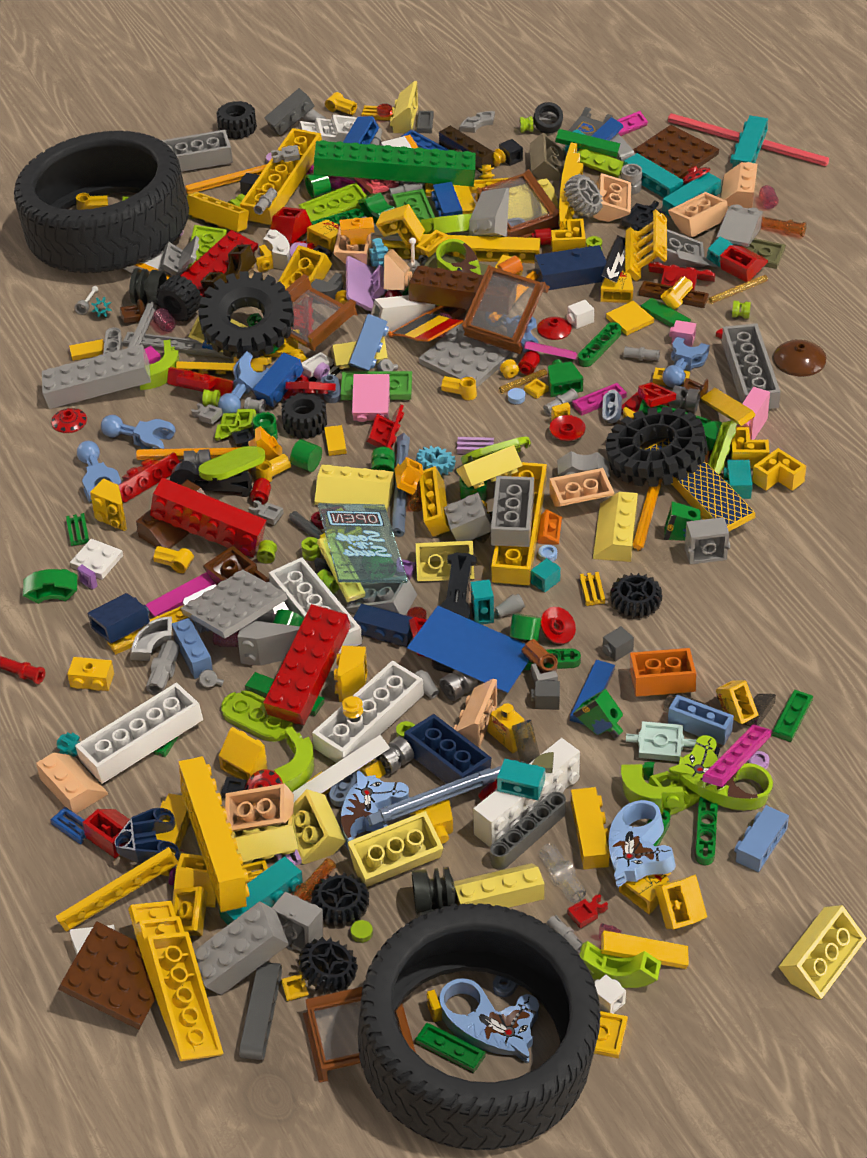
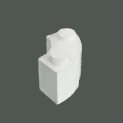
(280, 248)

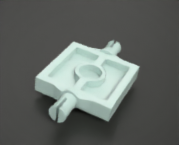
(660, 741)

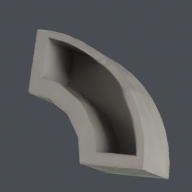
(575, 463)
(151, 637)

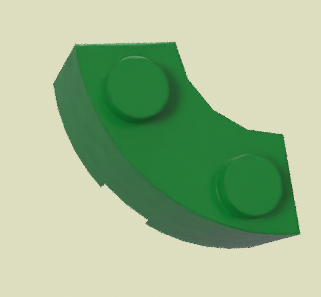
(374, 205)
(50, 585)

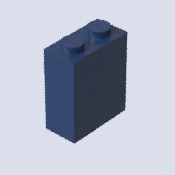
(119, 617)

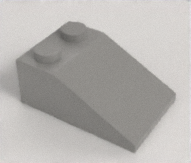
(490, 214)
(740, 225)
(681, 243)
(386, 596)
(265, 642)

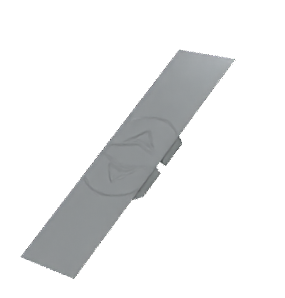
(695, 258)

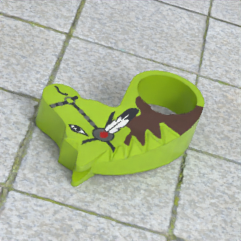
(468, 265)
(694, 765)

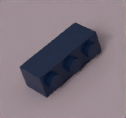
(384, 625)

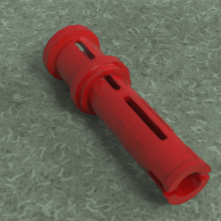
(24, 669)

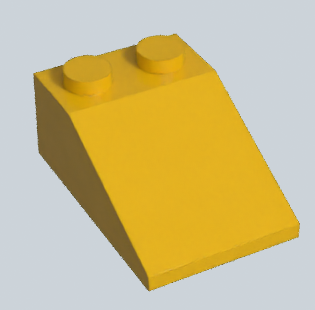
(307, 262)

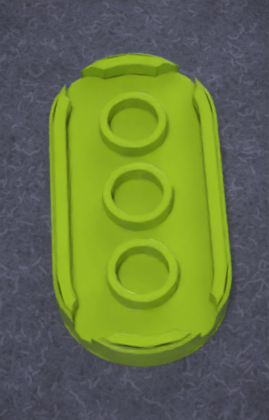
(485, 451)
(232, 463)
(249, 713)

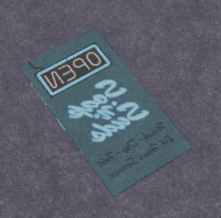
(362, 543)

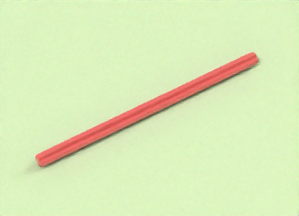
(733, 135)

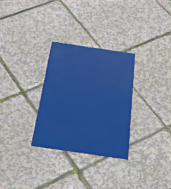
(470, 648)

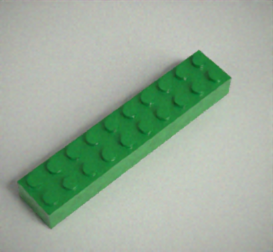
(394, 163)

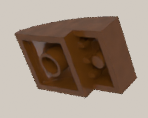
(229, 563)

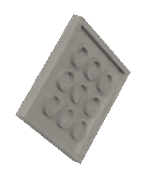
(464, 357)
(234, 603)

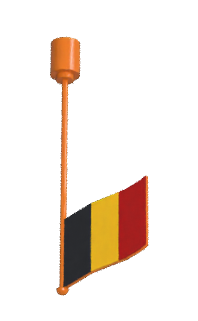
(431, 326)

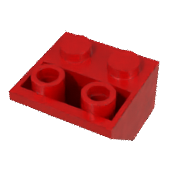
(291, 223)
(741, 262)
(103, 828)

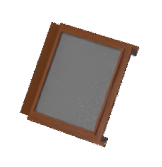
(527, 207)
(502, 309)
(315, 313)
(333, 1029)

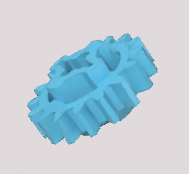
(377, 252)
(436, 457)

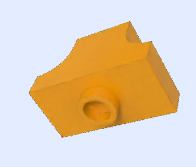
(357, 229)
(268, 443)
(408, 475)

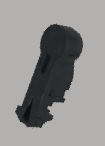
(189, 471)
(459, 583)

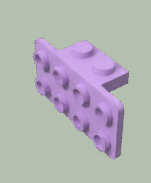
(363, 283)

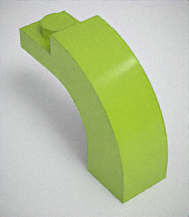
(447, 224)
(159, 370)
(301, 767)
(637, 789)
(629, 972)

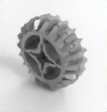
(583, 195)

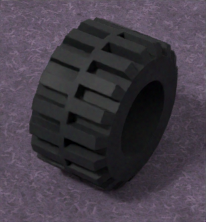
(237, 119)
(179, 297)
(304, 415)

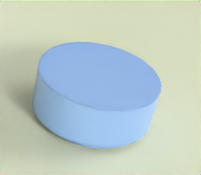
(516, 396)
(548, 552)

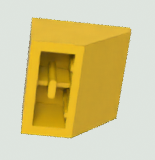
(108, 504)
(351, 672)
(242, 755)
(193, 873)
(681, 902)

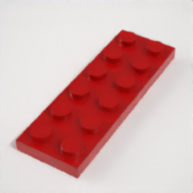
(216, 258)

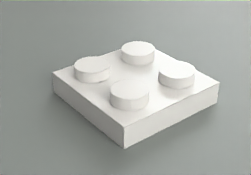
(97, 557)

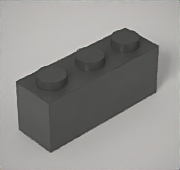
(289, 111)

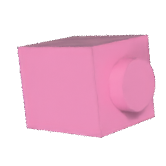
(684, 330)

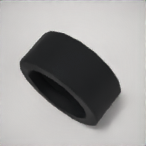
(548, 107)

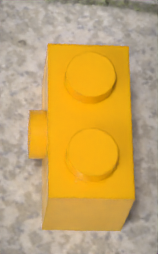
(90, 673)

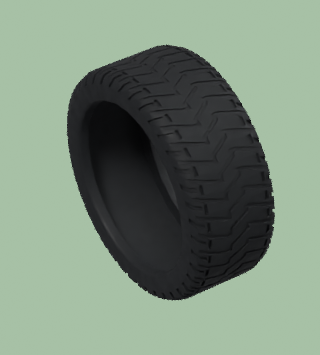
(106, 235)
(504, 945)

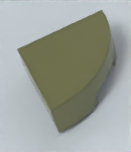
(546, 761)

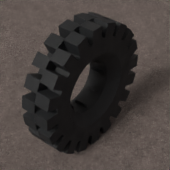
(246, 292)
(640, 465)

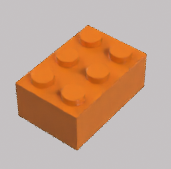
(662, 672)

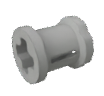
(258, 405)

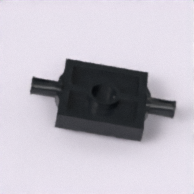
(640, 216)

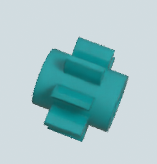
(98, 309)
(67, 743)

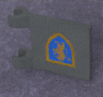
(587, 124)

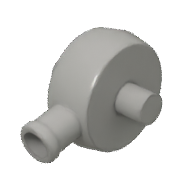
(386, 365)
(209, 679)

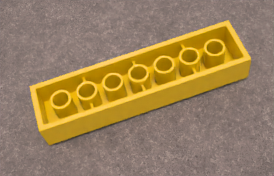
(282, 176)
(515, 563)
(213, 834)

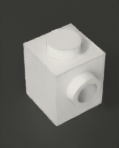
(580, 314)
(610, 994)

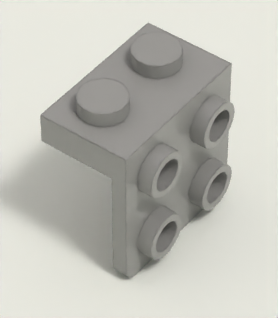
(177, 260)

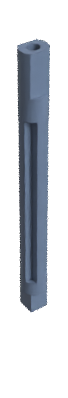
(399, 510)
(434, 796)

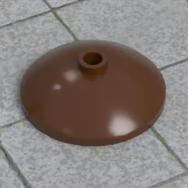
(799, 358)

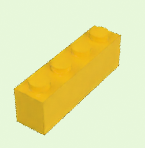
(217, 212)
(434, 501)
(177, 806)
(589, 828)

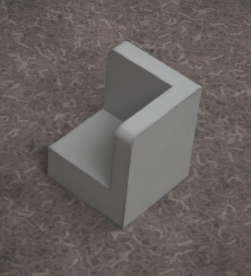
(537, 676)

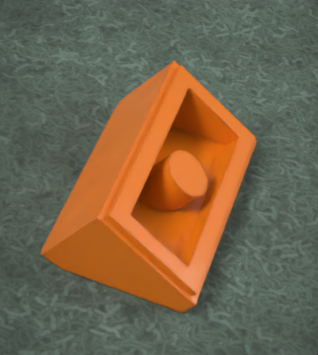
(549, 528)

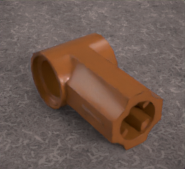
(539, 656)

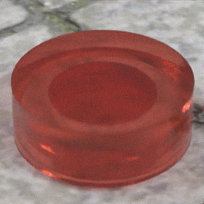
(384, 110)
(418, 612)

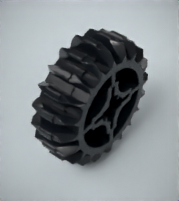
(636, 599)
(341, 898)
(327, 965)

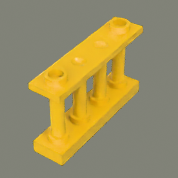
(634, 244)

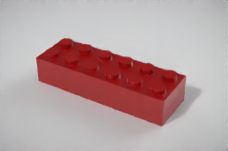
(207, 517)
(307, 664)

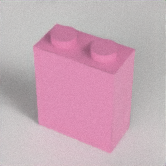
(370, 396)
(759, 402)

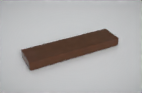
(655, 290)

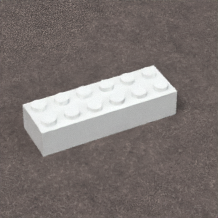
(306, 588)
(384, 701)
(139, 732)
(503, 810)

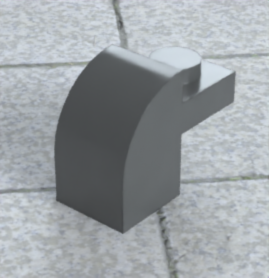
(331, 287)

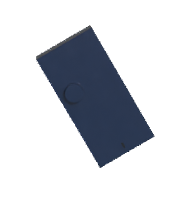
(571, 267)
(445, 750)

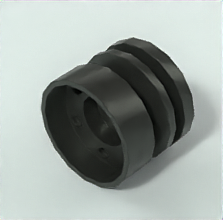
(145, 285)
(432, 891)

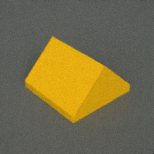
(191, 907)

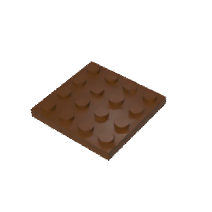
(676, 151)
(111, 976)

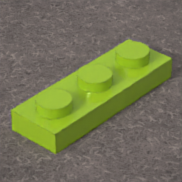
(601, 162)
(722, 446)

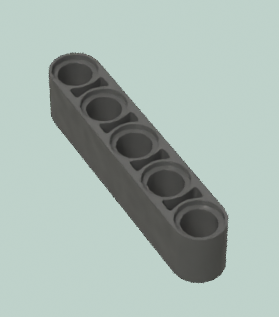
(527, 830)
(260, 1011)

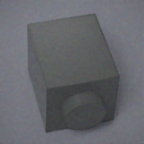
(618, 643)
(546, 695)

